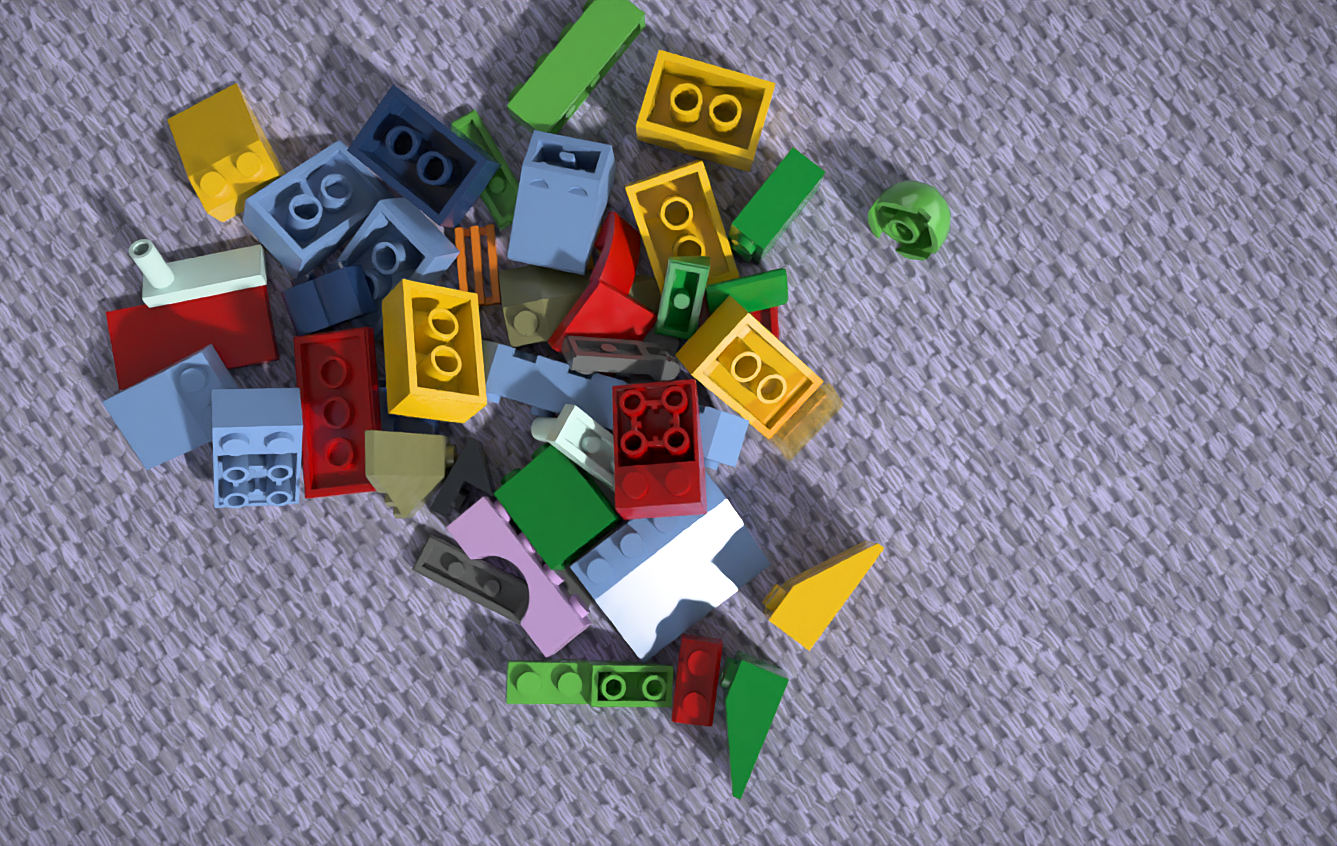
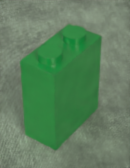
(774, 206)
(557, 506)

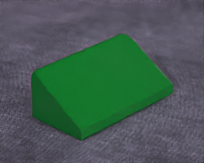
(751, 292)
(682, 296)

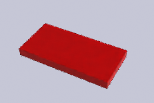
(156, 337)
(337, 407)

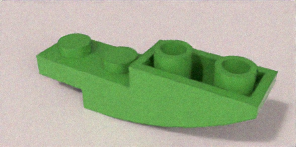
(589, 682)

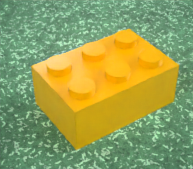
(704, 110)
(433, 352)

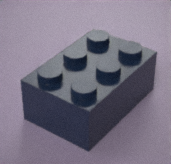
(424, 157)

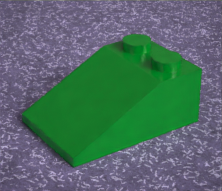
(750, 702)

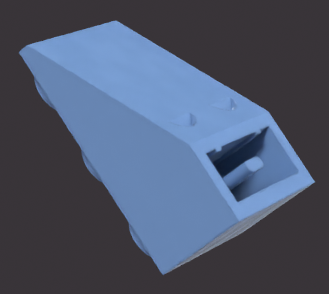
(561, 201)
(256, 446)

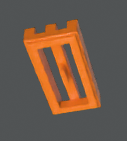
(475, 233)

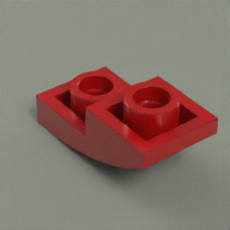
(619, 253)

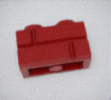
(696, 680)

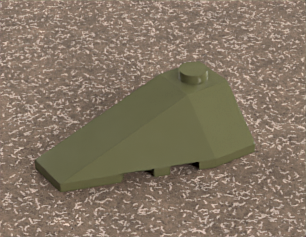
(540, 297)
(407, 467)

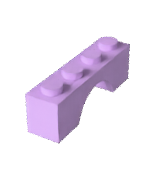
(552, 612)

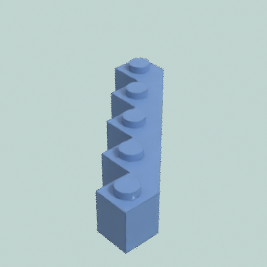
(552, 384)

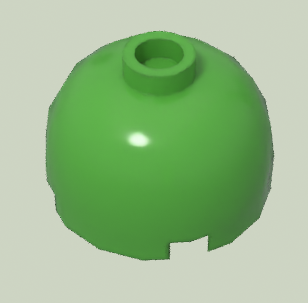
(913, 217)

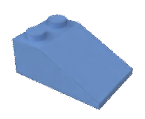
(313, 208)
(395, 246)
(171, 408)

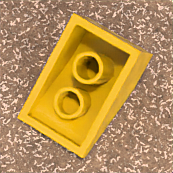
(224, 152)
(681, 219)
(748, 368)
(815, 596)

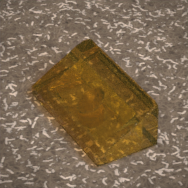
(807, 421)

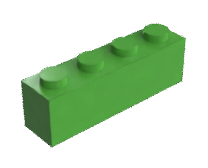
(575, 65)

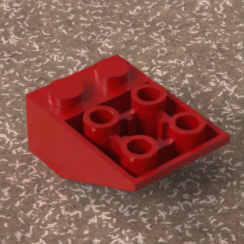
(658, 450)

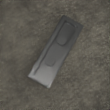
(473, 578)

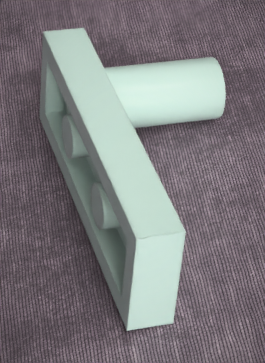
(197, 276)
(580, 440)

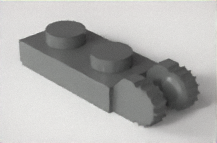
(620, 357)

